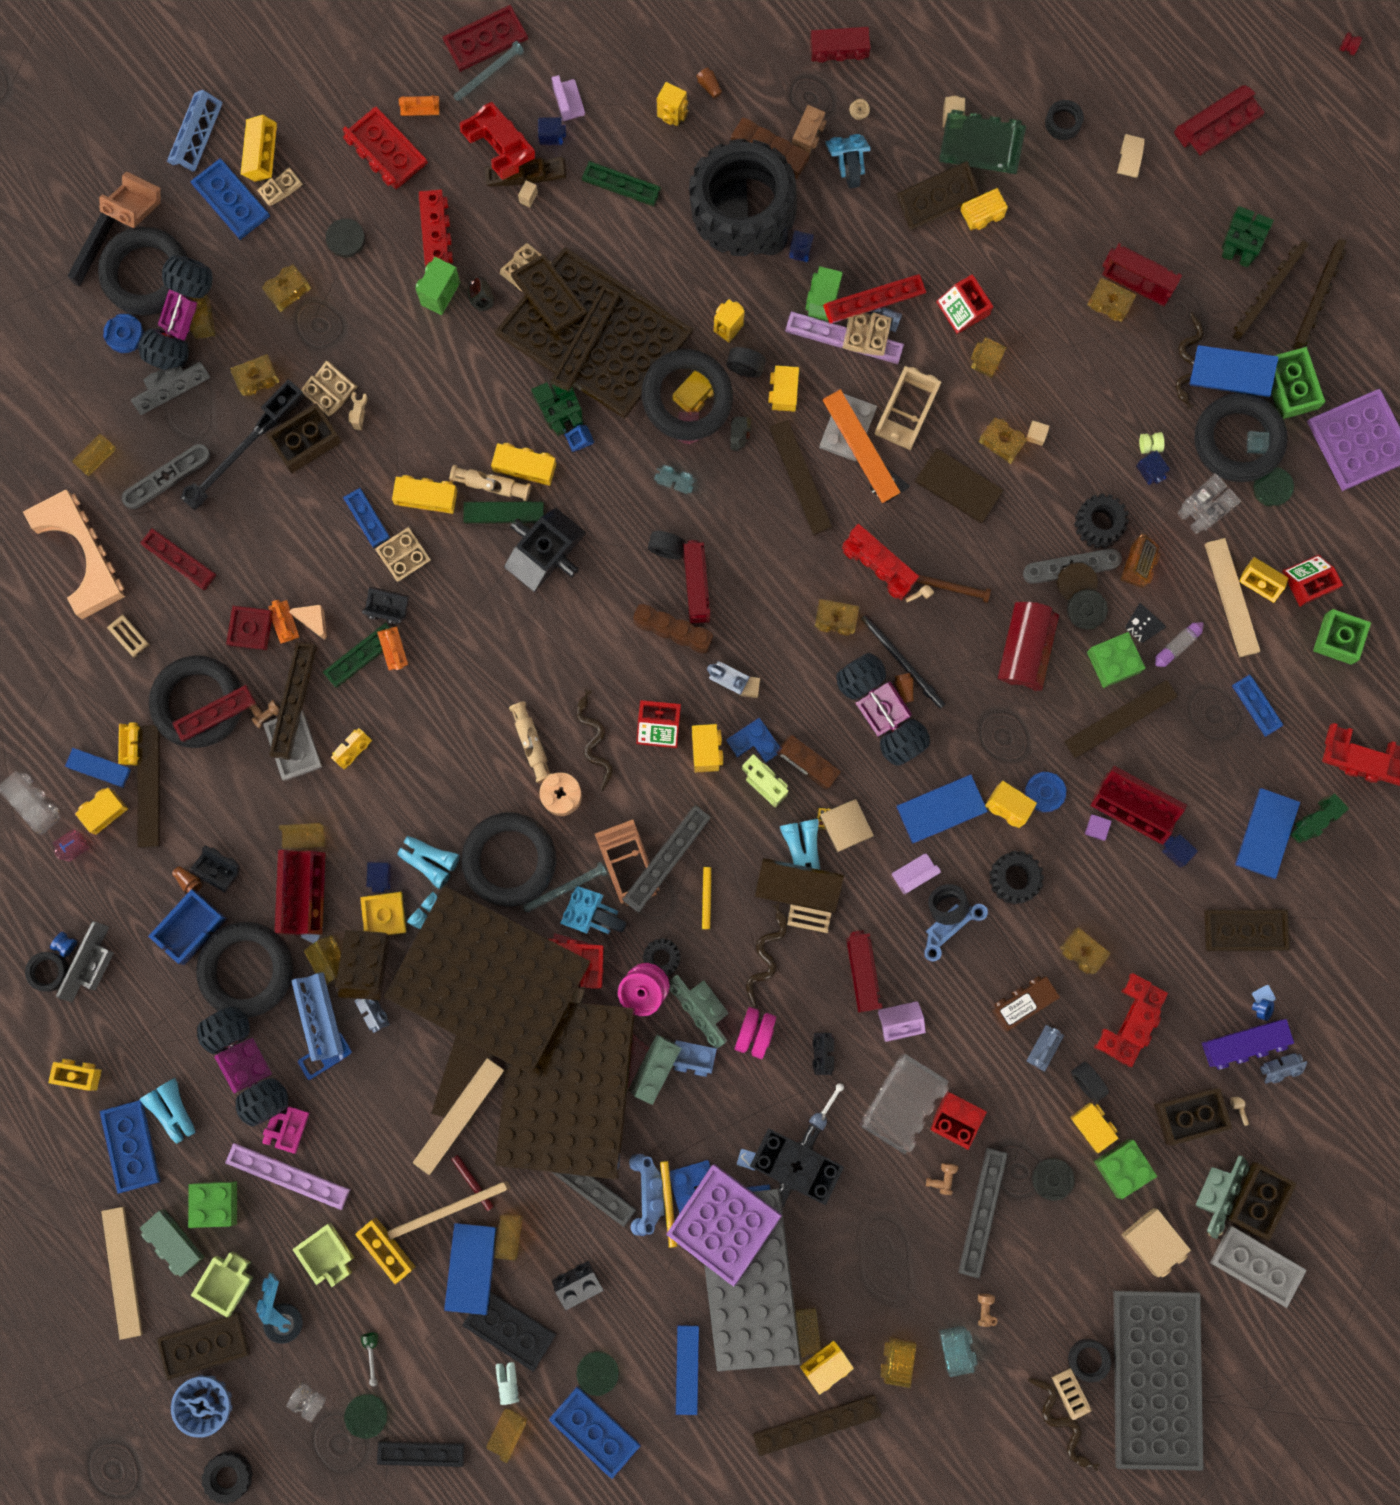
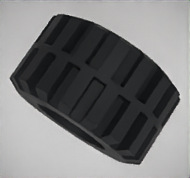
(1110, 508)
(1033, 873)

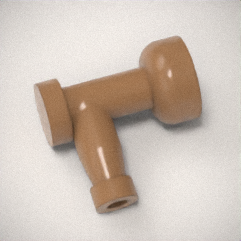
(273, 709)
(944, 1186)
(986, 1319)

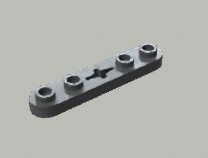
(150, 488)
(1049, 569)

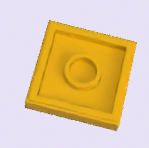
(384, 913)

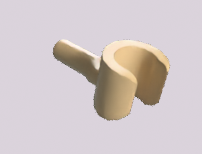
(926, 591)
(1238, 1103)

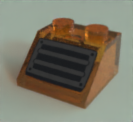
(1141, 561)

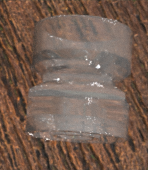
(298, 1401)

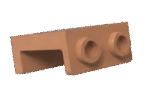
(131, 201)

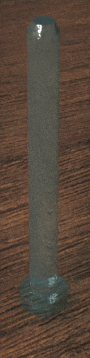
(516, 49)
(566, 887)

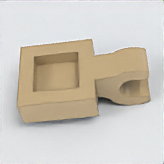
(357, 415)

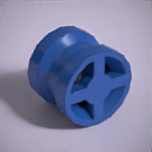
(63, 944)

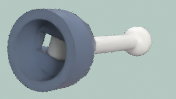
(819, 1119)

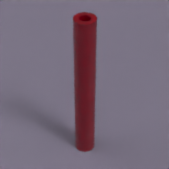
(471, 1180)

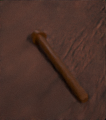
(955, 587)

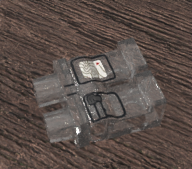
(1202, 509)

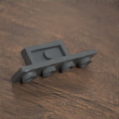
(168, 384)
(88, 963)

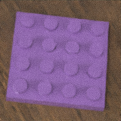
(1358, 439)
(724, 1225)

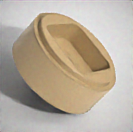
(859, 109)

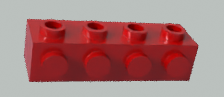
(434, 226)

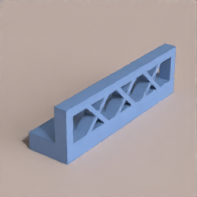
(188, 127)
(321, 1017)

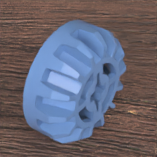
(188, 1412)

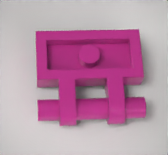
(291, 1130)

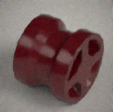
(1350, 43)

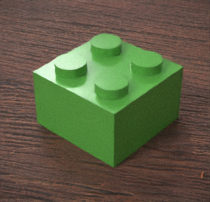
(437, 285)
(823, 290)
(1342, 636)
(1115, 660)
(1125, 1168)
(212, 1204)

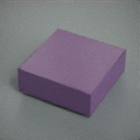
(1098, 827)

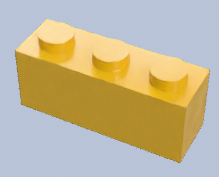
(258, 148)
(523, 464)
(424, 494)
(385, 1251)

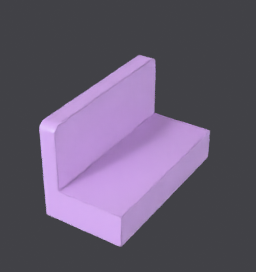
(568, 98)
(915, 873)
(902, 1021)

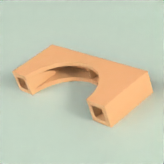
(99, 584)

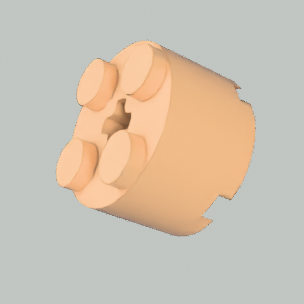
(554, 784)

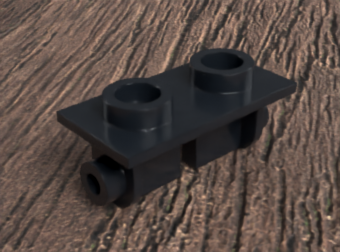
(822, 1044)

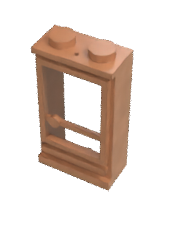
(615, 837)

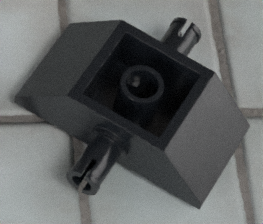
(535, 565)
(815, 1177)

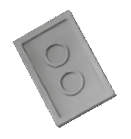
(833, 439)
(304, 753)

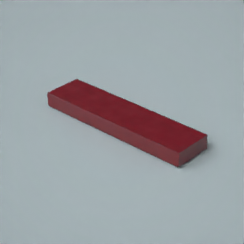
(177, 559)
(214, 713)

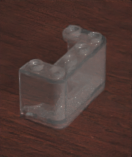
(903, 1103)

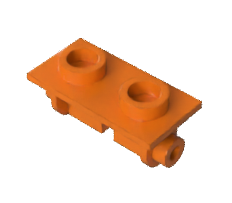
(419, 105)
(283, 621)
(392, 648)

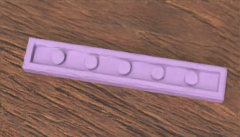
(834, 335)
(287, 1176)

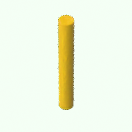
(706, 908)

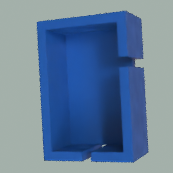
(187, 927)

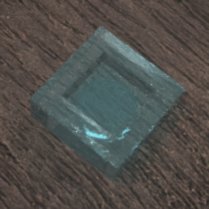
(1257, 442)

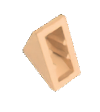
(313, 618)

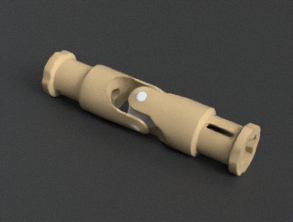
(479, 480)
(535, 756)

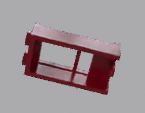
(1140, 274)
(696, 582)
(863, 971)

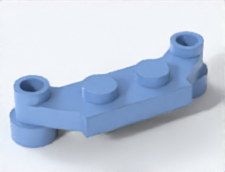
(941, 933)
(651, 1195)

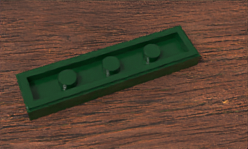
(621, 183)
(502, 512)
(355, 658)

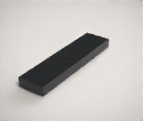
(90, 249)
(420, 1453)

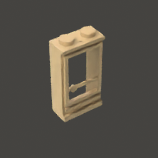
(895, 432)

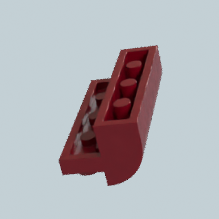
(1220, 120)
(1028, 645)
(1138, 804)
(300, 892)

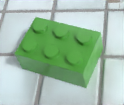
(1296, 384)

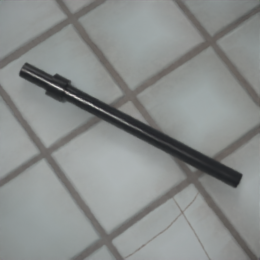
(928, 690)

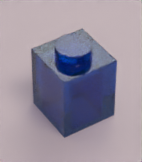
(551, 131)
(801, 246)
(1153, 468)
(1179, 850)
(378, 876)

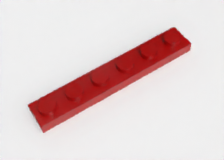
(874, 298)

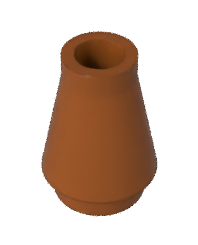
(708, 81)
(904, 686)
(187, 880)

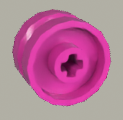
(644, 989)
(757, 1033)

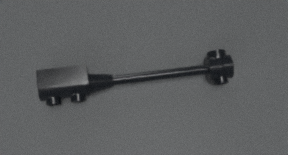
(275, 411)

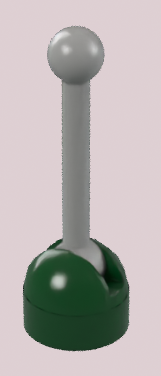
(369, 1342)

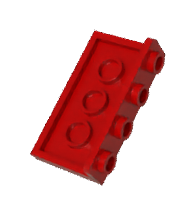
(384, 148)

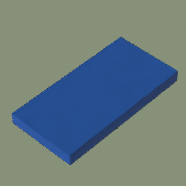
(230, 199)
(1234, 371)
(941, 809)
(1267, 833)
(130, 1146)
(470, 1269)
(594, 1432)

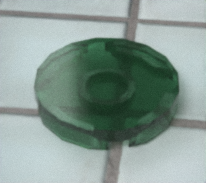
(1274, 488)
(597, 1373)
(365, 1416)

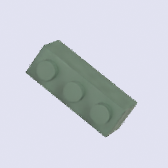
(654, 1069)
(171, 1243)

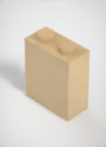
(1156, 1243)

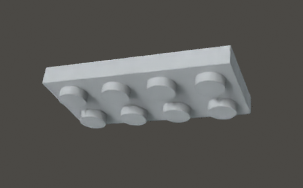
(1258, 1266)

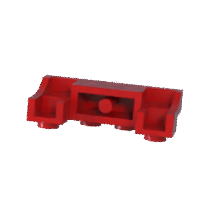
(502, 136)
(881, 560)
(1361, 760)
(595, 953)
(1138, 1023)

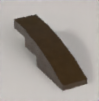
(534, 171)

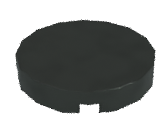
(345, 238)
(1087, 609)
(1053, 1179)

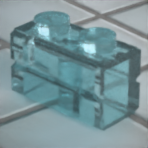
(957, 1351)

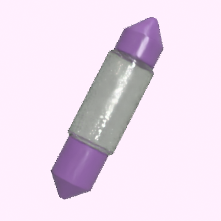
(1179, 644)

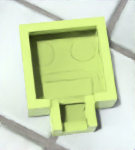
(764, 781)
(325, 1256)
(223, 1283)

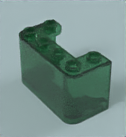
(982, 141)

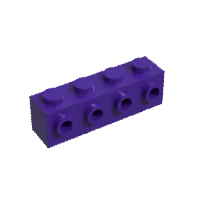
(1247, 1043)

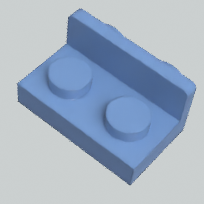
(695, 1057)

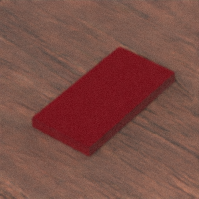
(485, 38)

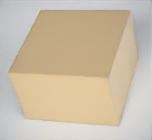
(528, 194)
(1037, 433)
(751, 688)

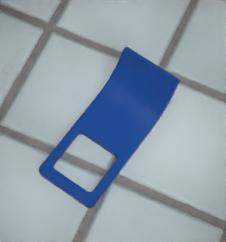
(327, 1062)

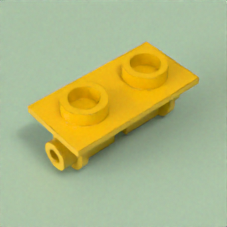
(357, 742)
(128, 744)

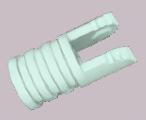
(508, 1387)

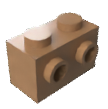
(809, 129)

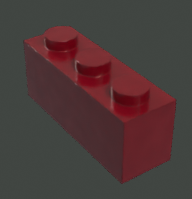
(840, 44)

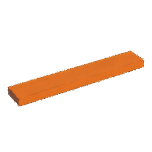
(861, 446)

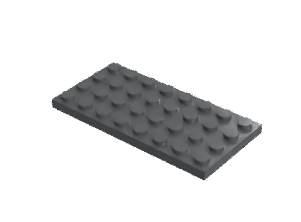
(757, 1317)
(1158, 1380)

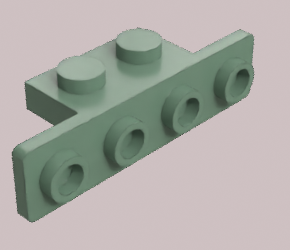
(702, 1007)
(1220, 1192)

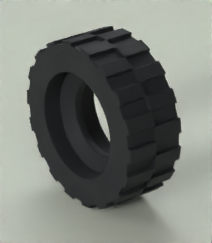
(209, 1477)

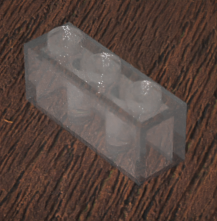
(29, 802)

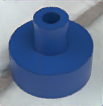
(1264, 1009)

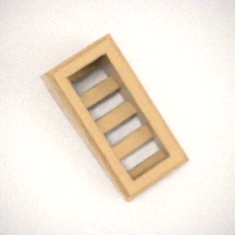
(1068, 1405)

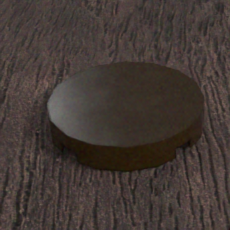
(1076, 578)

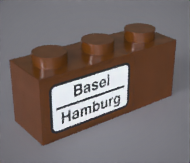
(808, 762)
(1025, 1002)

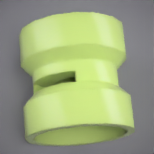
(1151, 442)

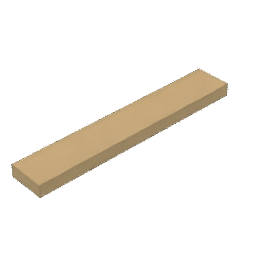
(1232, 597)
(458, 1116)
(447, 1210)
(122, 1273)

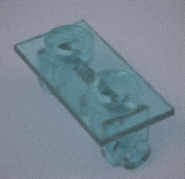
(668, 475)

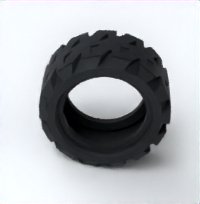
(739, 161)

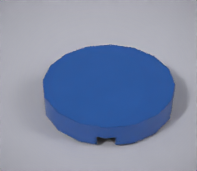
(123, 333)
(1047, 791)

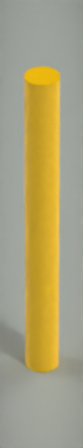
(668, 1202)

